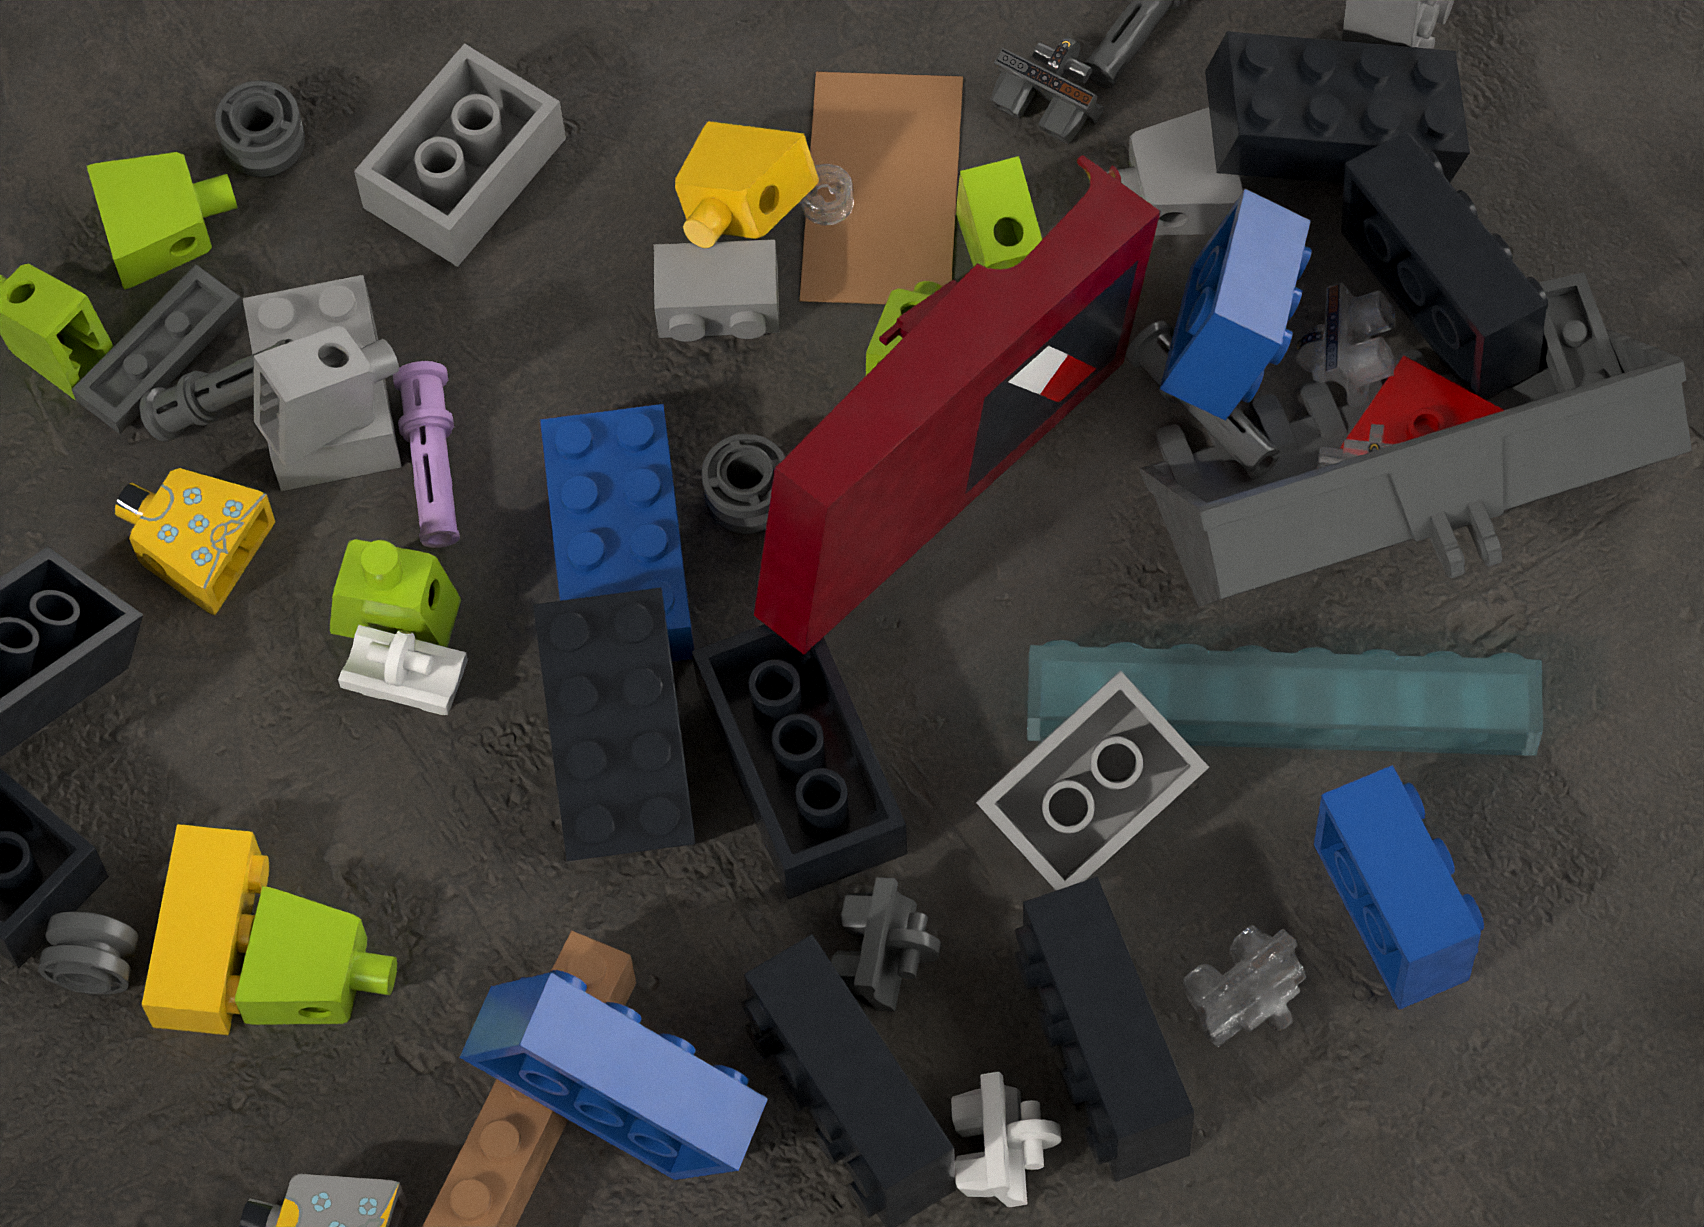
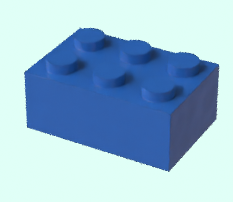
(1237, 306)
(1398, 886)

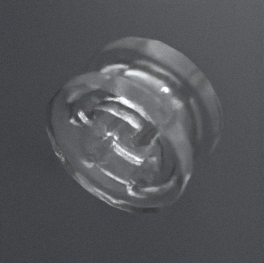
(838, 183)

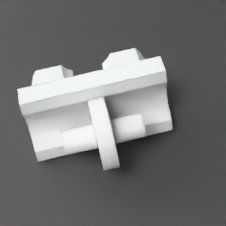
(403, 669)
(1011, 1140)

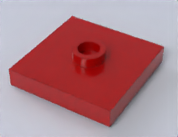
(1418, 404)

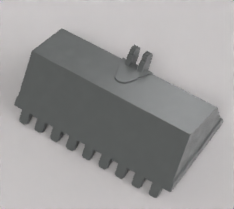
(1301, 518)

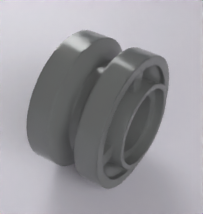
(254, 106)
(738, 459)
(88, 953)

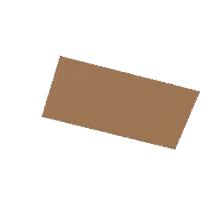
(903, 155)

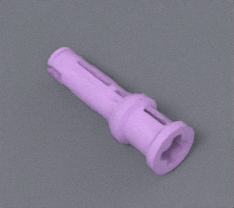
(426, 427)

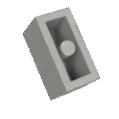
(716, 289)

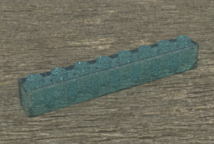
(1305, 696)

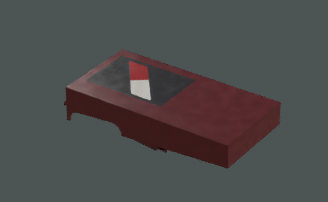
(951, 409)

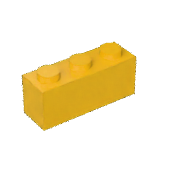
(203, 929)

